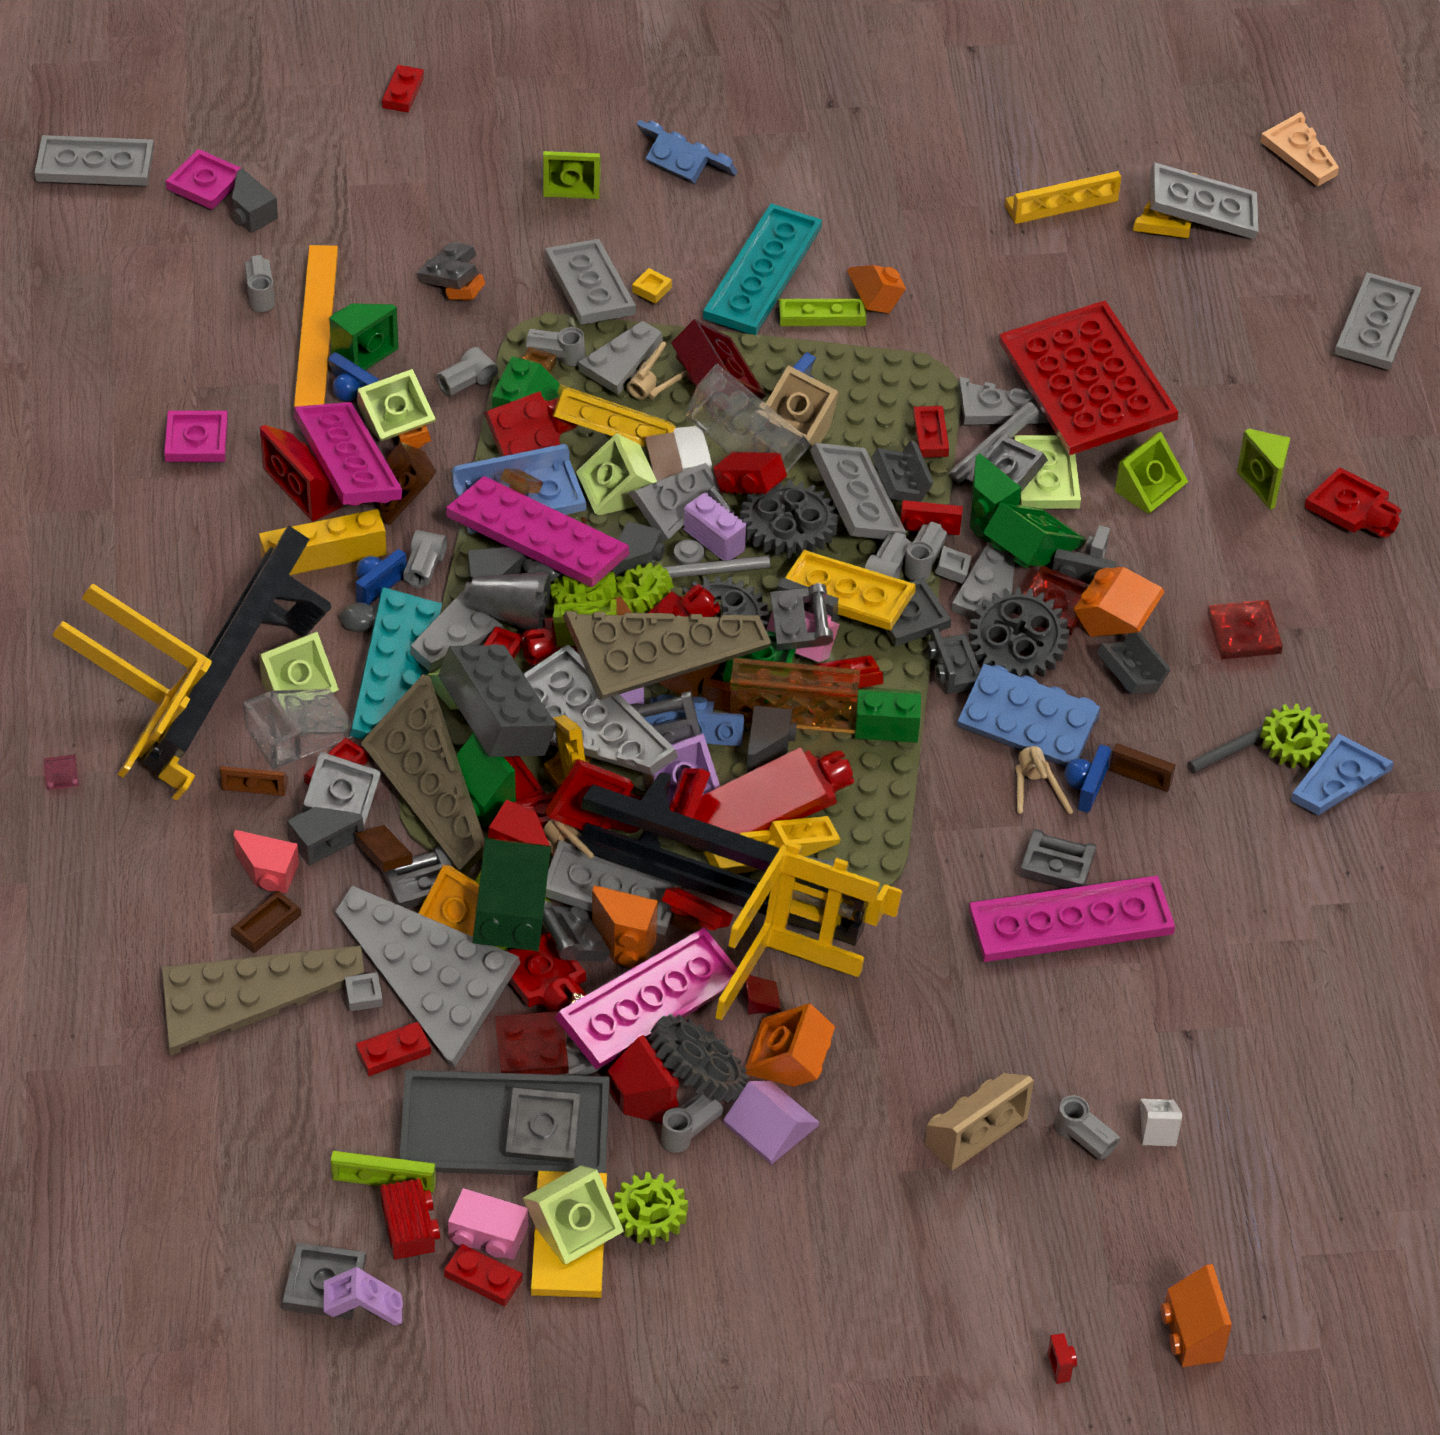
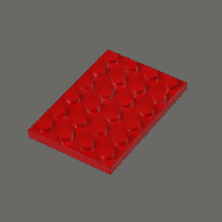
(1088, 377)

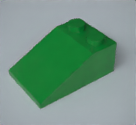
(1030, 534)

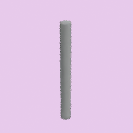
(718, 566)

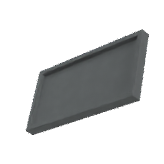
(464, 1120)

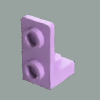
(361, 1289)

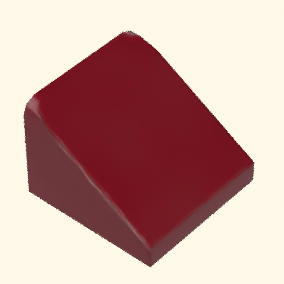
(761, 995)

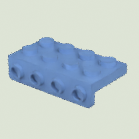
(548, 464)
(1028, 714)

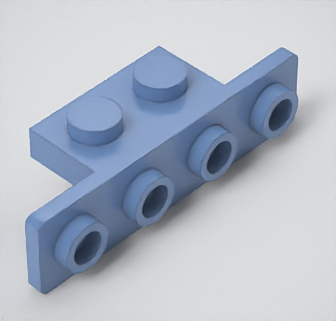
(680, 157)
(716, 727)

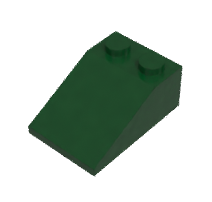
(511, 894)

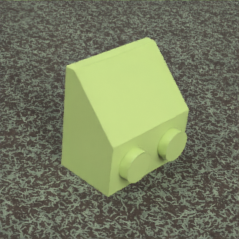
(394, 405)
(613, 473)
(574, 1213)

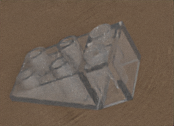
(295, 723)

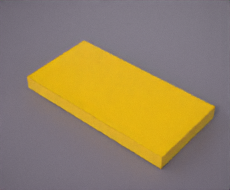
(861, 592)
(552, 1277)

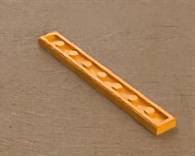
(315, 330)

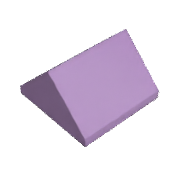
(691, 754)
(769, 1120)

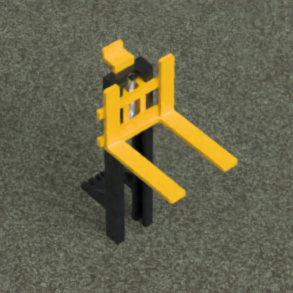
(192, 697)
(790, 891)

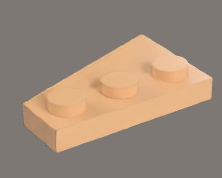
(1299, 148)

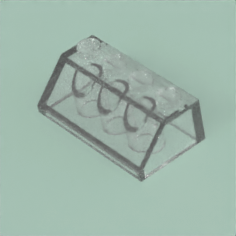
(741, 419)

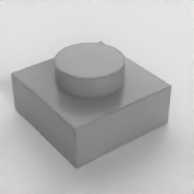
(1098, 545)
(953, 564)
(363, 991)

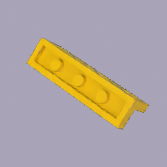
(1064, 197)
(608, 416)

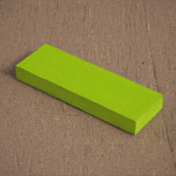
(822, 312)
(380, 1170)

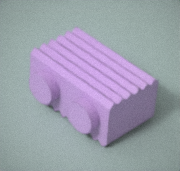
(715, 527)

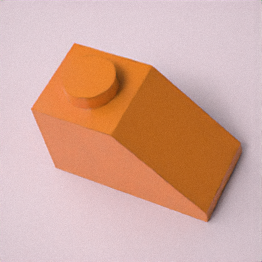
(877, 286)

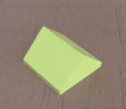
(297, 666)

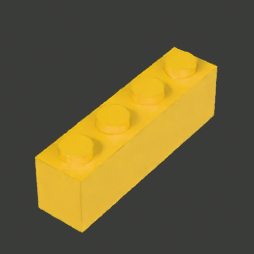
(335, 540)

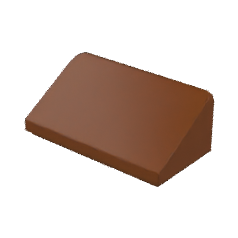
(253, 781)

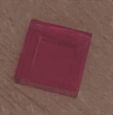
(61, 771)

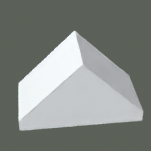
(1160, 1122)

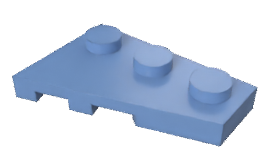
(1339, 774)

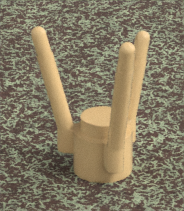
(644, 381)
(1035, 767)
(559, 831)

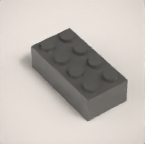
(497, 700)

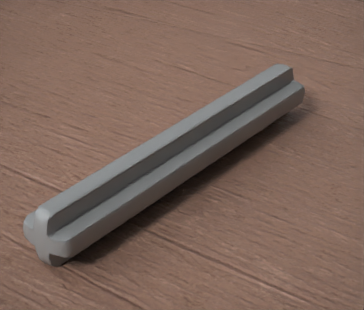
(1009, 429)

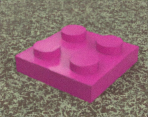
(203, 179)
(196, 436)

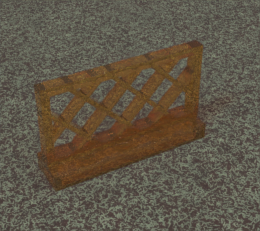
(797, 683)

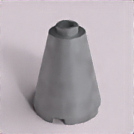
(511, 597)

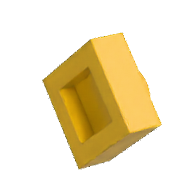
(652, 285)

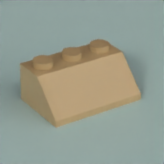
(979, 1119)

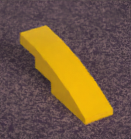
(811, 833)

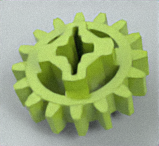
(644, 587)
(570, 590)
(1284, 725)
(653, 1208)

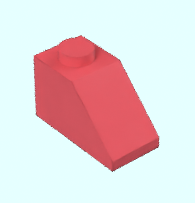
(267, 860)

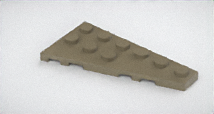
(653, 647)
(422, 764)
(242, 991)

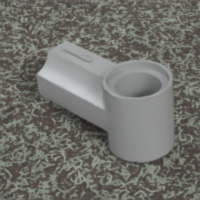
(260, 284)
(566, 344)
(473, 368)
(924, 551)
(426, 552)
(890, 556)
(684, 1123)
(1086, 1128)

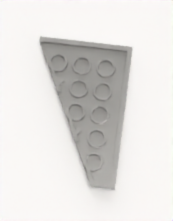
(609, 726)
(430, 967)

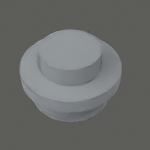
(688, 552)

